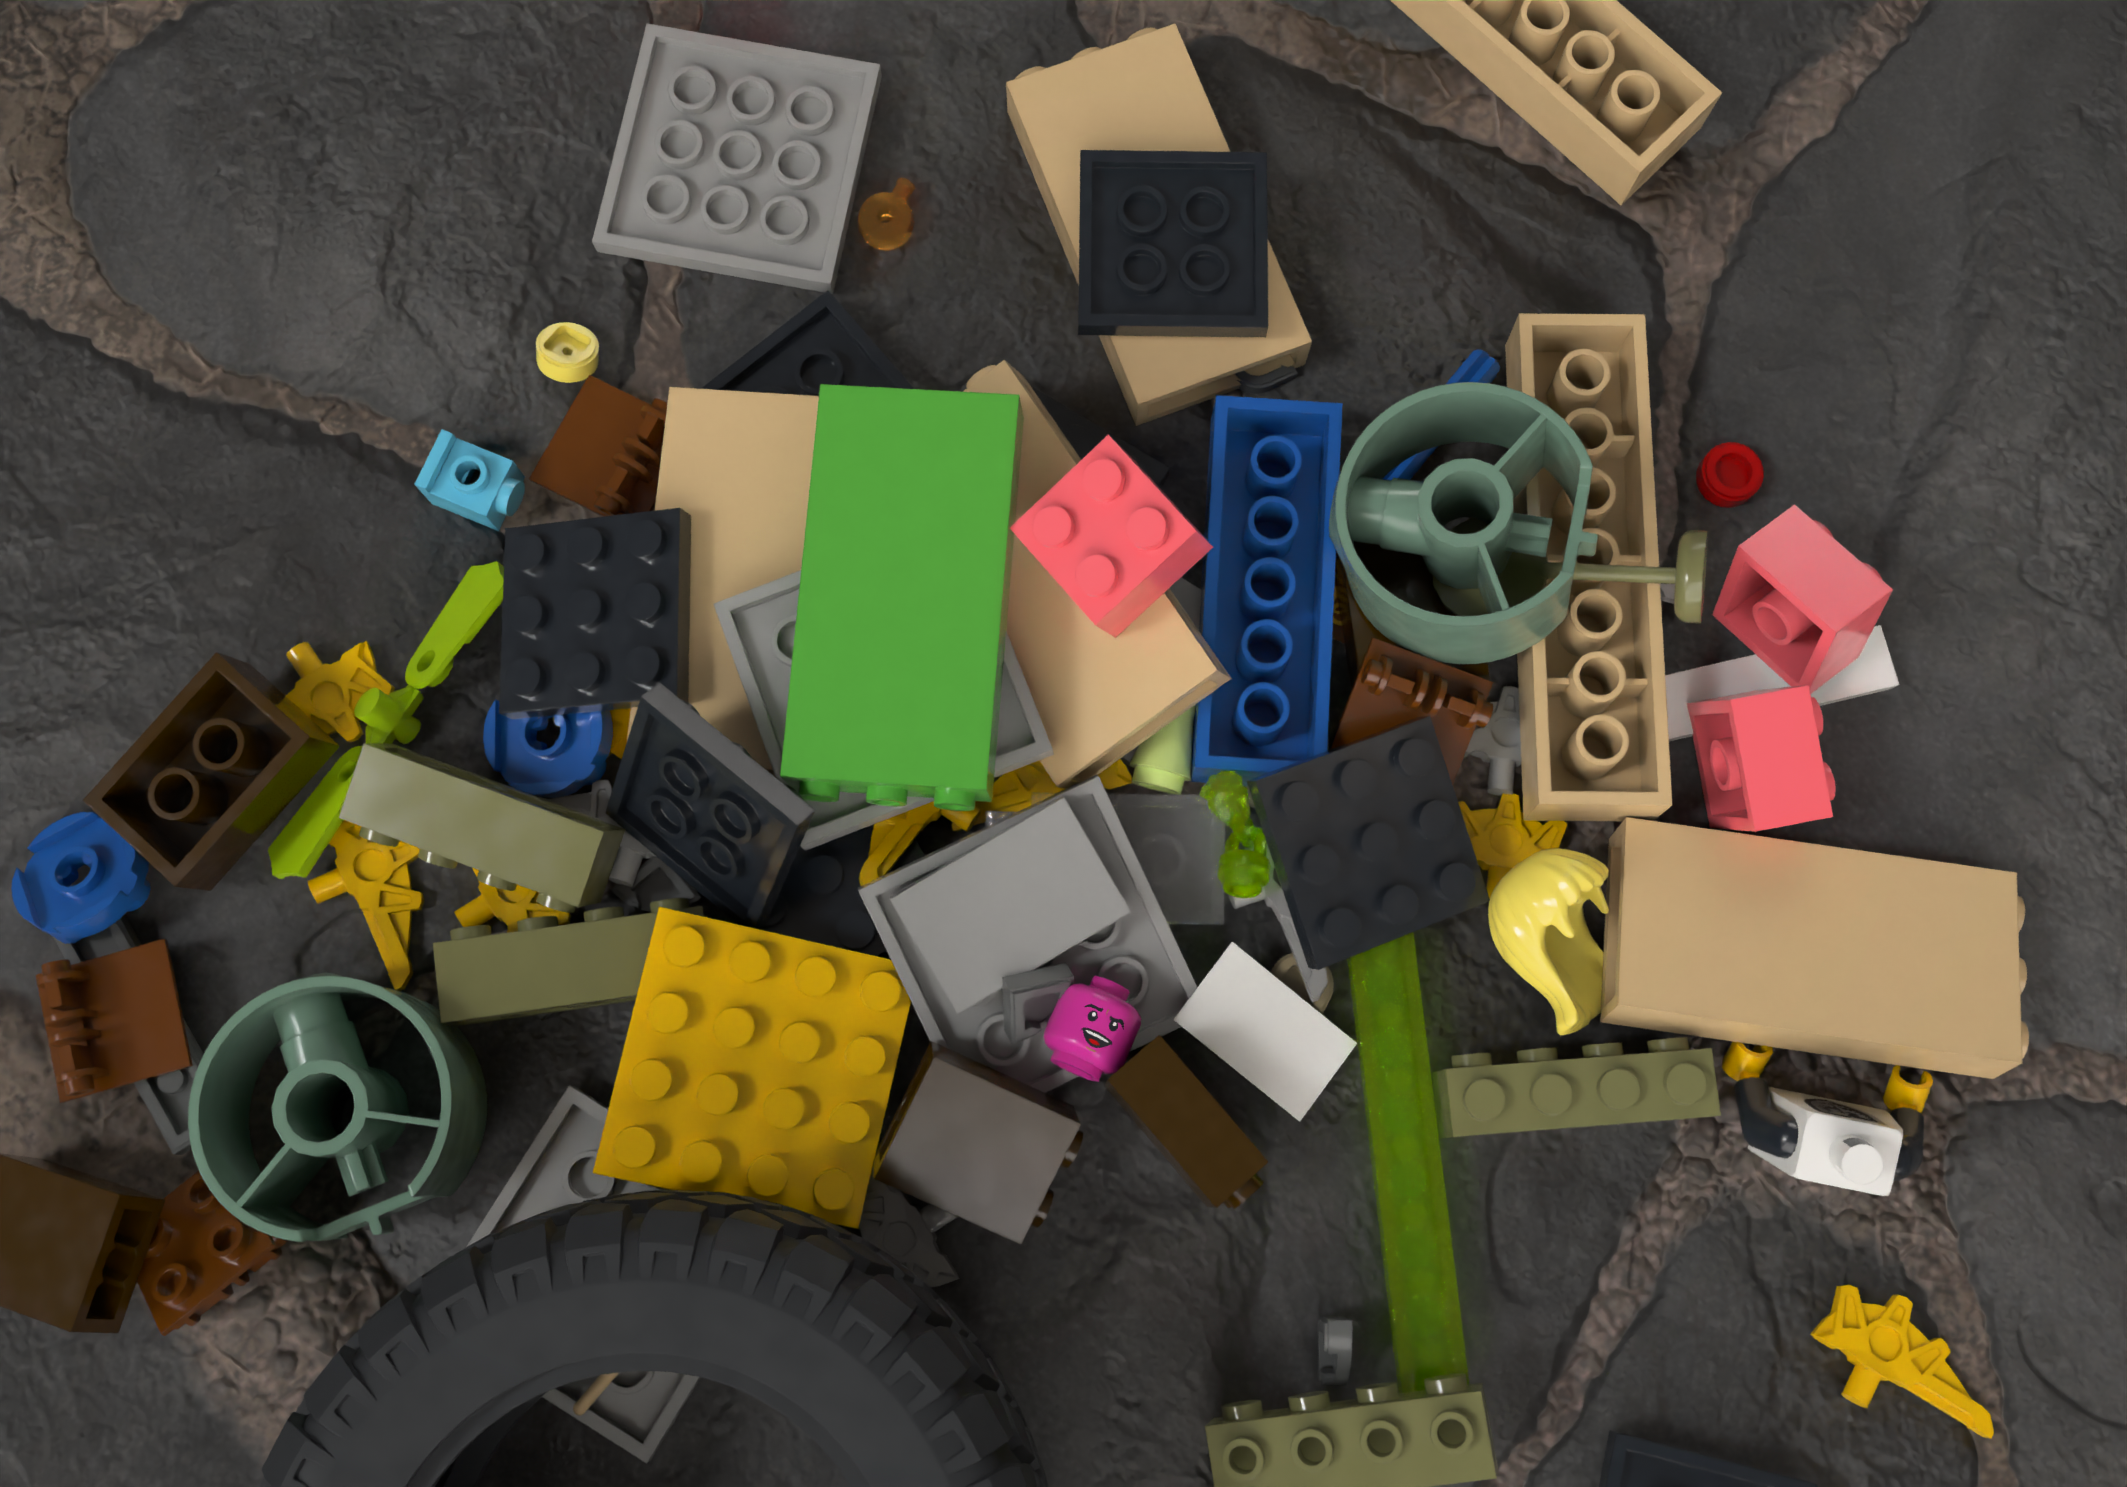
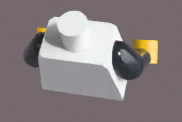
(1827, 1137)

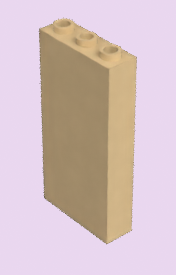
(1143, 99)
(745, 480)
(1090, 689)
(1813, 949)

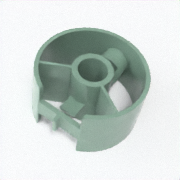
(1413, 514)
(321, 1060)

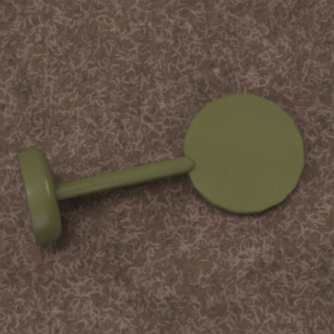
(1528, 574)

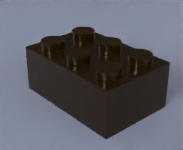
(211, 773)

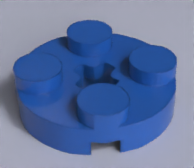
(555, 772)
(81, 910)

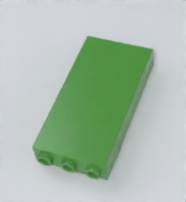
(903, 596)

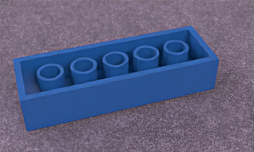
(1268, 584)

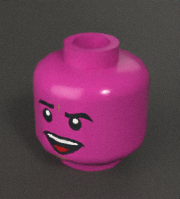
(1092, 1029)

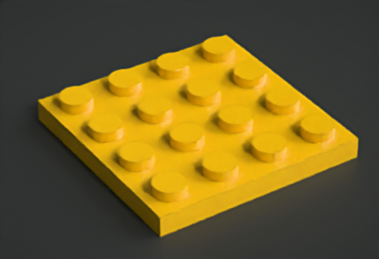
(755, 1067)

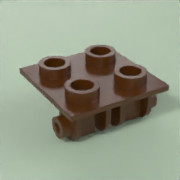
(606, 451)
(1405, 685)
(113, 1020)
(198, 1256)

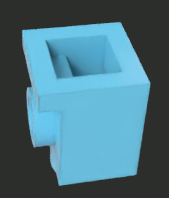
(449, 471)

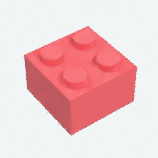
(1110, 537)
(1801, 600)
(1762, 759)

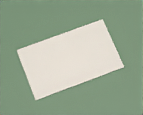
(1265, 1031)

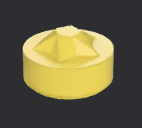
(567, 352)

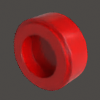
(1729, 475)

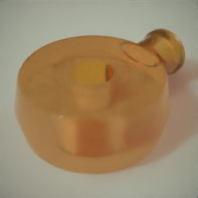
(890, 207)

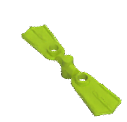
(389, 718)

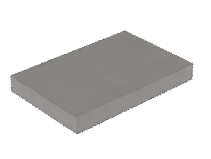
(1010, 904)

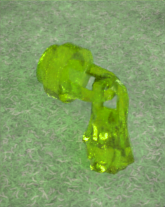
(1239, 870)

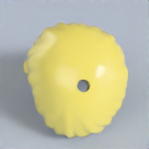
(1544, 934)

